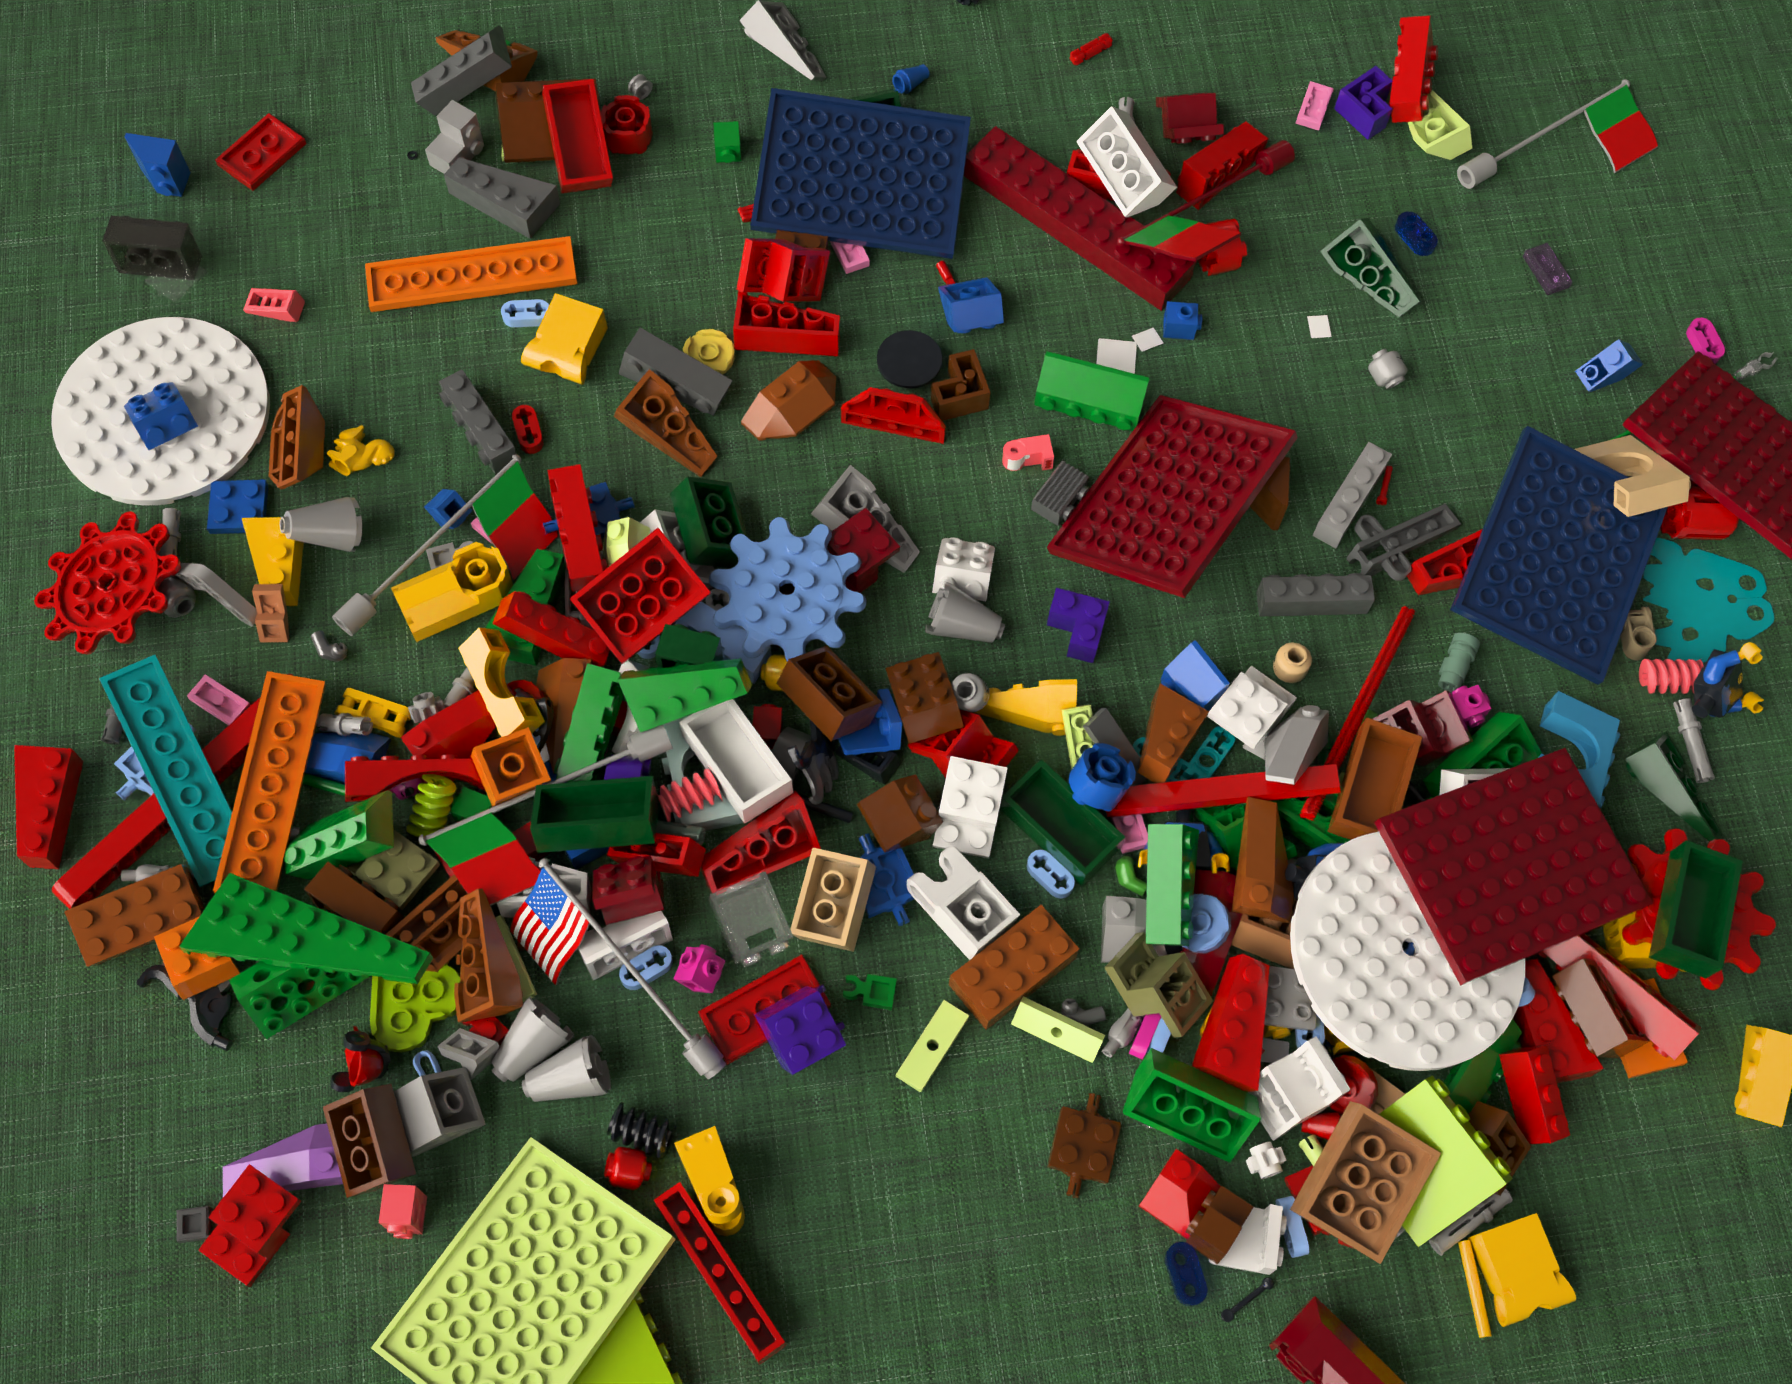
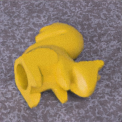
(356, 456)

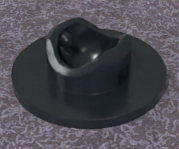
(909, 359)

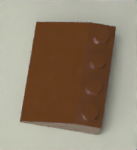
(524, 120)

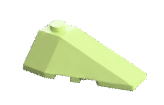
(1441, 130)
(621, 537)

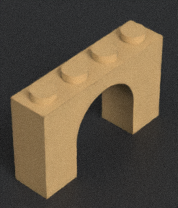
(1653, 480)

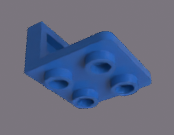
(160, 415)

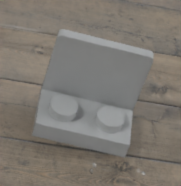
(1288, 1001)

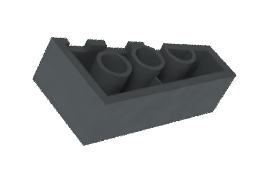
(503, 195)
(689, 378)

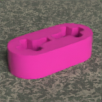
(1709, 340)
(1144, 1035)

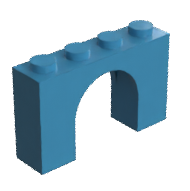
(1590, 731)

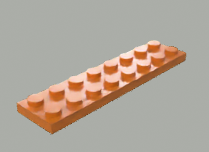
(470, 274)
(271, 780)

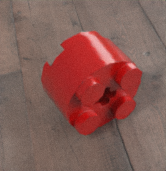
(626, 125)
(1226, 257)

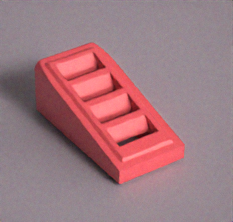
(289, 310)

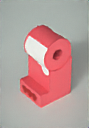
(1028, 452)

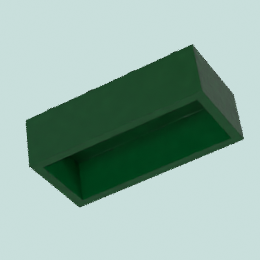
(594, 814)
(1051, 817)
(1696, 909)

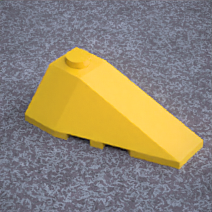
(1035, 706)

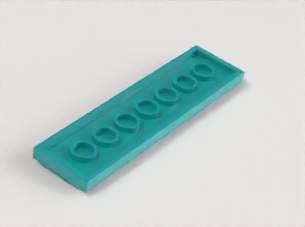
(172, 763)

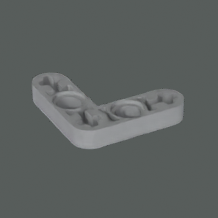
(202, 578)

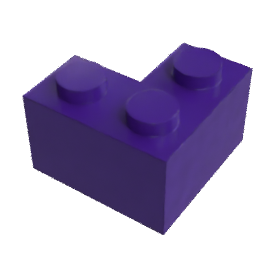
(1364, 102)
(1082, 617)

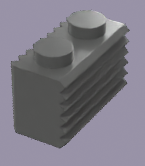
(1060, 493)

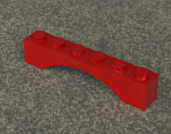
(371, 777)

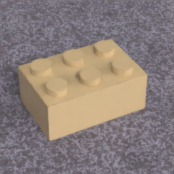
(833, 899)

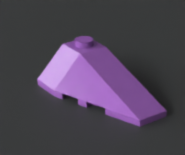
(293, 1163)

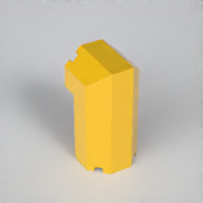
(454, 591)

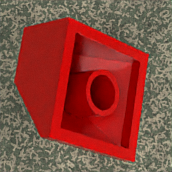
(1179, 1192)

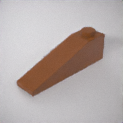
(661, 420)
(562, 684)
(1262, 863)
(487, 974)

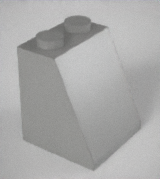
(438, 1109)

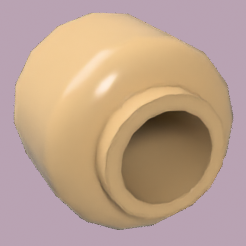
(1292, 662)

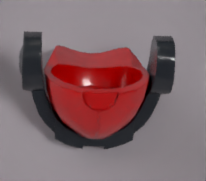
(365, 1060)

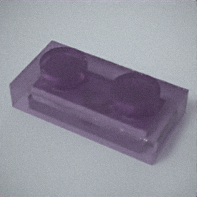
(1547, 269)

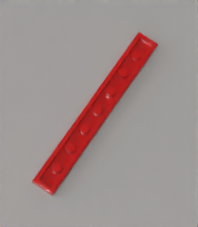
(1224, 791)

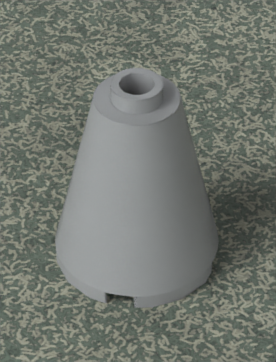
(325, 524)
(963, 617)
(529, 1041)
(569, 1074)

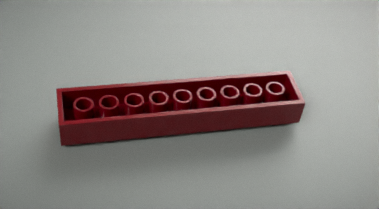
(1073, 216)

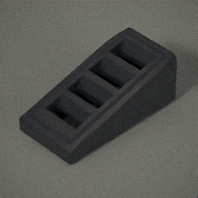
(880, 770)

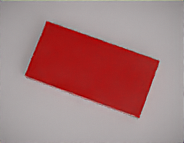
(732, 1018)

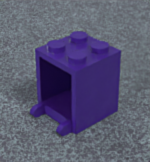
(801, 1029)

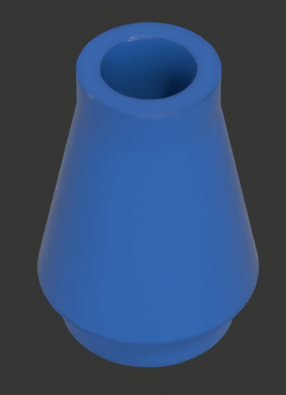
(907, 79)

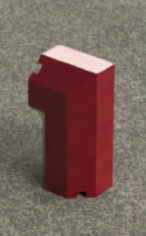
(1326, 1351)

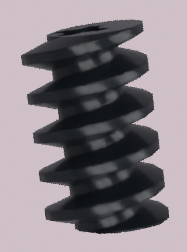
(641, 1131)

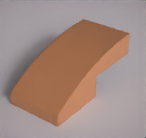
(271, 612)

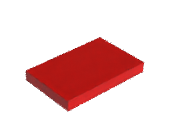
(260, 151)

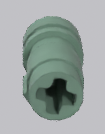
(1456, 665)

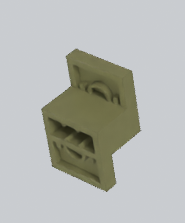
(397, 871)
(1159, 984)

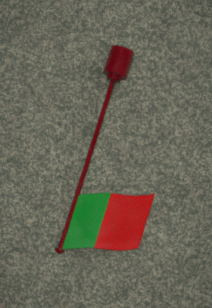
(1193, 239)

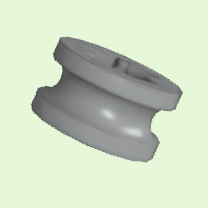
(640, 86)

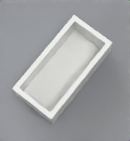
(737, 758)

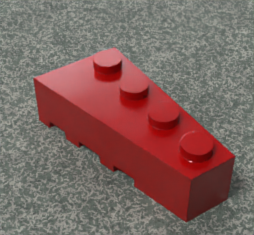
(1413, 69)
(1220, 162)
(783, 327)
(576, 525)
(1444, 567)
(44, 802)
(1549, 1023)
(1235, 1026)

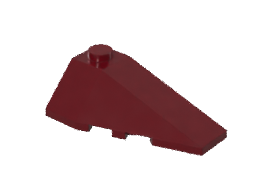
(1222, 887)

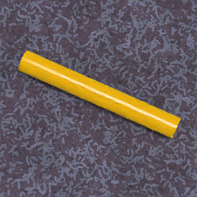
(1474, 1289)

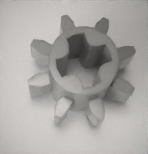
(425, 706)

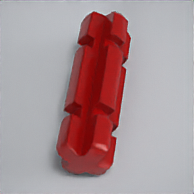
(1091, 49)

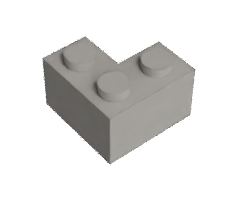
(458, 137)

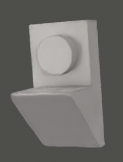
(470, 1050)

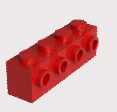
(549, 629)

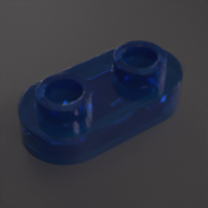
(1415, 232)
(1186, 1274)

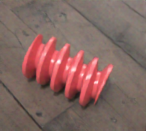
(1669, 674)
(688, 794)

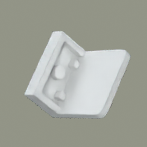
(964, 566)
(1258, 1242)

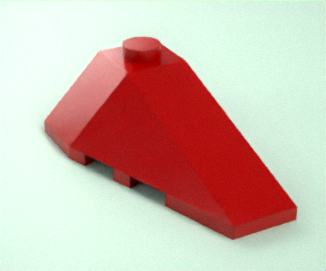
(453, 729)

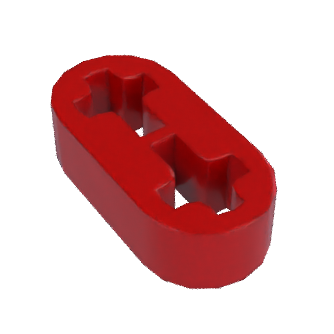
(533, 427)

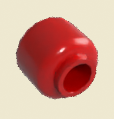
(627, 1168)

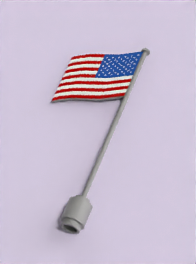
(553, 927)

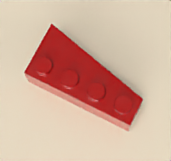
(765, 844)

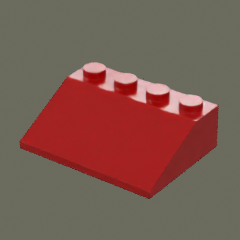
(640, 595)

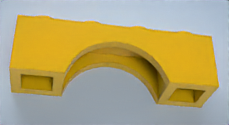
(486, 657)

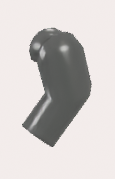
(1086, 1017)

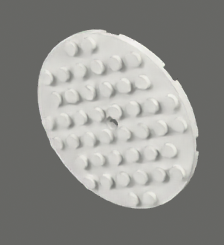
(214, 377)
(1364, 984)

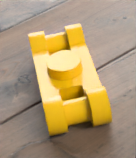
(377, 710)

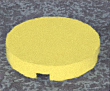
(711, 349)

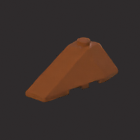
(520, 56)

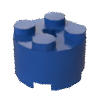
(1101, 777)

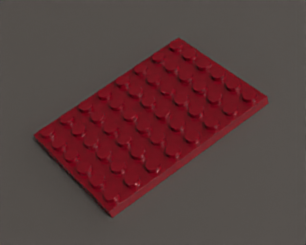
(1724, 443)
(1172, 494)
(1512, 865)

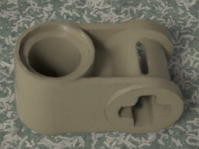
(1639, 629)

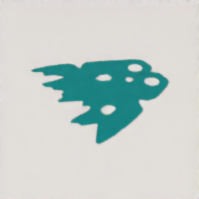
(1700, 608)

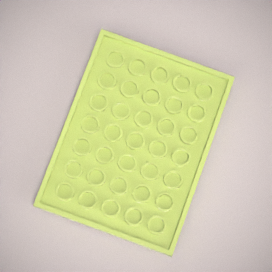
(526, 1281)

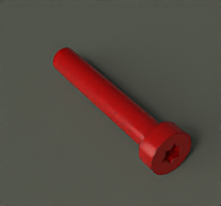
(1381, 499)

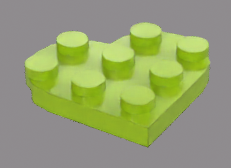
(405, 1011)

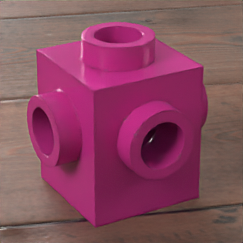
(1472, 704)
(699, 969)

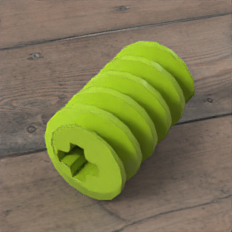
(434, 805)

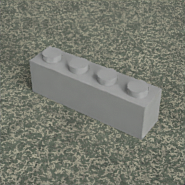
(1352, 495)

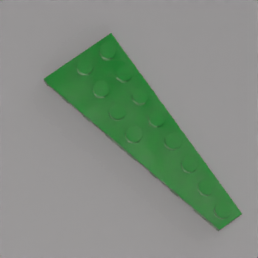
(282, 931)

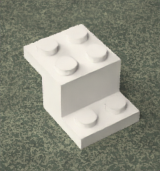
(1251, 707)
(970, 806)
(1298, 1088)

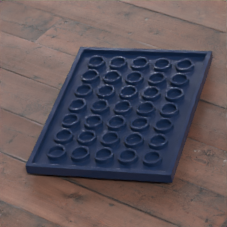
(861, 173)
(1558, 558)

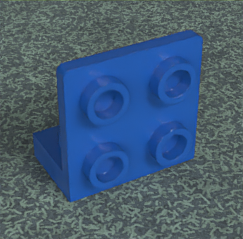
(881, 734)

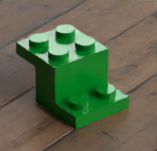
(1227, 827)

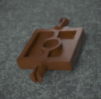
(1084, 1145)

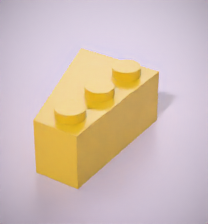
(275, 556)
(1765, 1075)

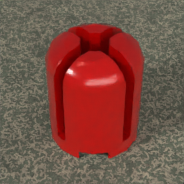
(1699, 518)

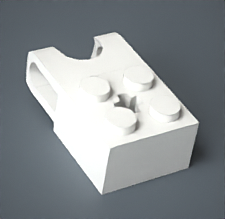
(959, 899)

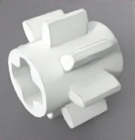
(1266, 1160)

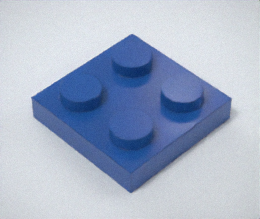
(233, 501)

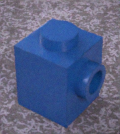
(1181, 320)
(445, 506)

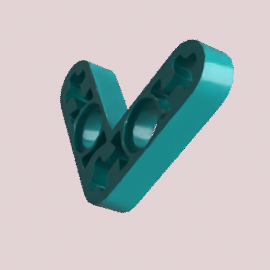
(1194, 768)

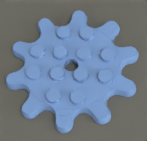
(793, 618)

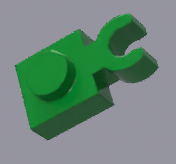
(876, 991)

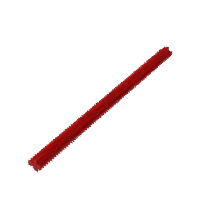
(1362, 703)

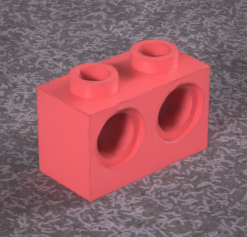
(402, 1210)

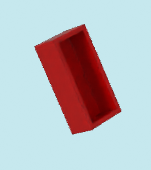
(577, 136)

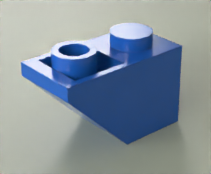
(1609, 366)

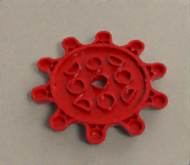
(80, 594)
(1745, 919)

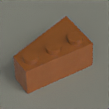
(1169, 733)

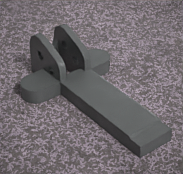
(1399, 540)

